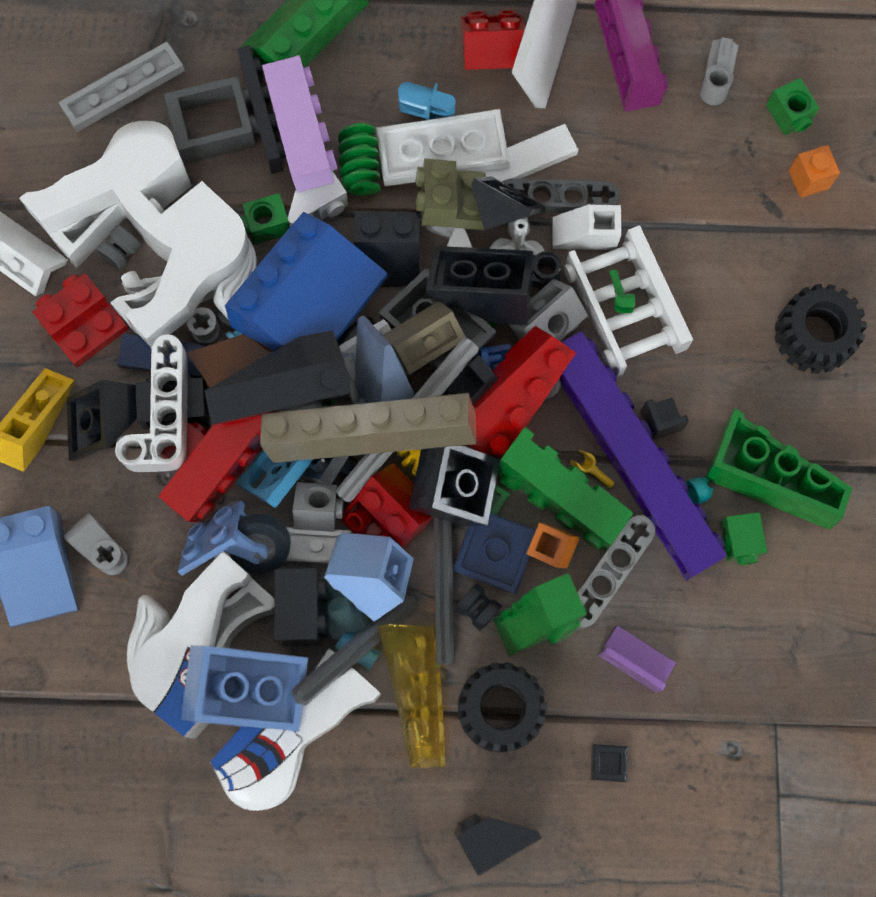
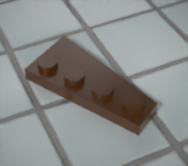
(226, 358)

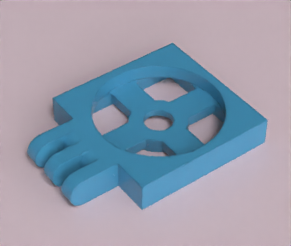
(275, 486)

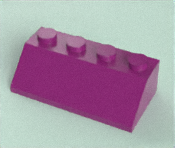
(631, 53)

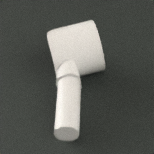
(133, 284)

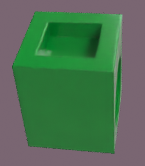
(792, 95)
(266, 206)
(743, 538)

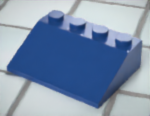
(304, 286)

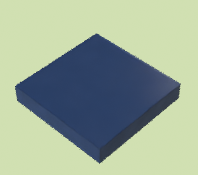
(496, 553)

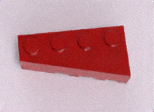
(521, 387)
(213, 468)

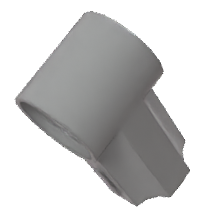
(719, 71)

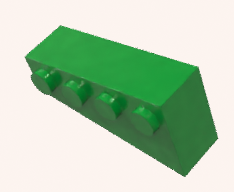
(562, 491)
(542, 614)

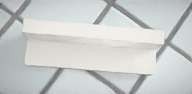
(26, 257)

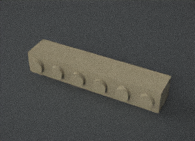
(369, 428)

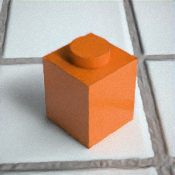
(814, 171)
(553, 545)

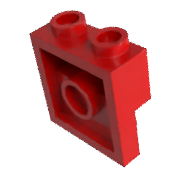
(79, 319)

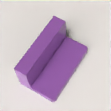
(637, 659)

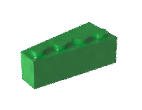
(775, 474)

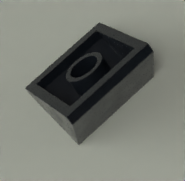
(501, 203)

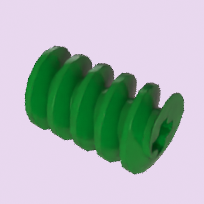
(358, 159)

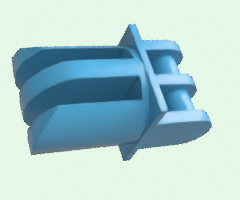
(425, 101)

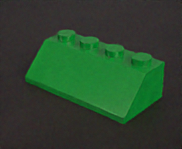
(302, 29)

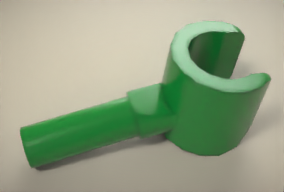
(623, 302)

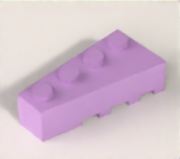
(298, 124)

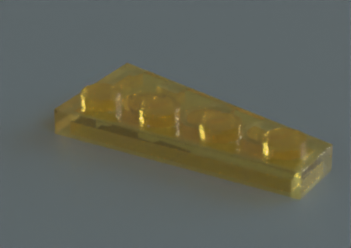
(417, 690)

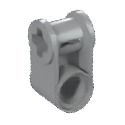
(95, 543)

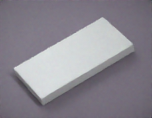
(542, 47)
(469, 139)

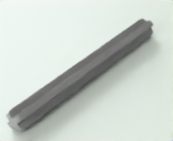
(433, 387)

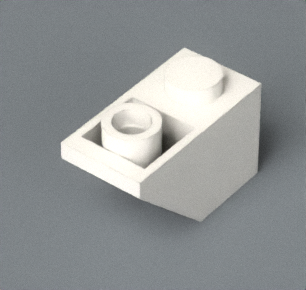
(319, 202)
(588, 228)

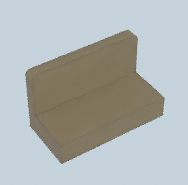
(425, 336)

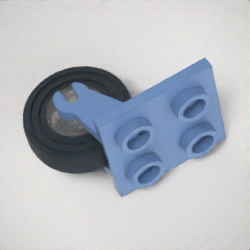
(253, 541)

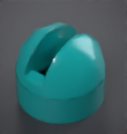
(699, 490)

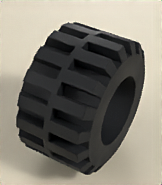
(833, 308)
(532, 707)

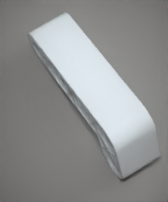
(162, 404)

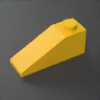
(32, 418)

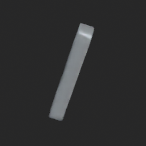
(615, 574)

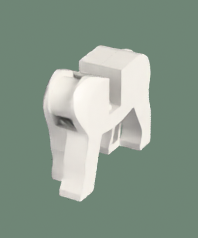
(196, 235)

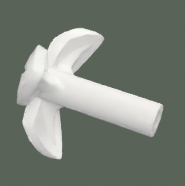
(518, 231)

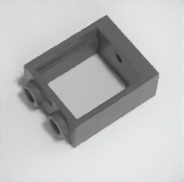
(216, 143)

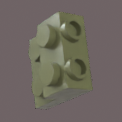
(447, 195)

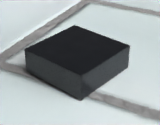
(609, 763)

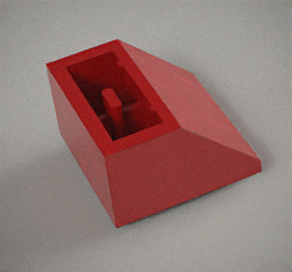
(491, 39)
(384, 508)

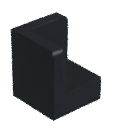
(473, 379)
(663, 418)

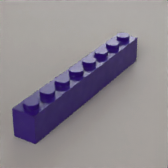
(638, 460)

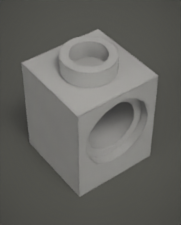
(314, 495)

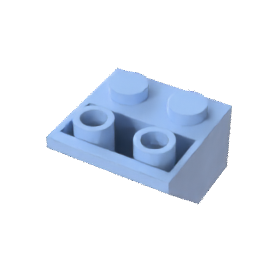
(369, 572)

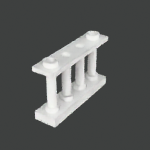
(647, 277)

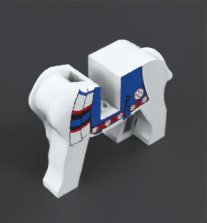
(257, 763)

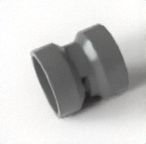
(118, 247)

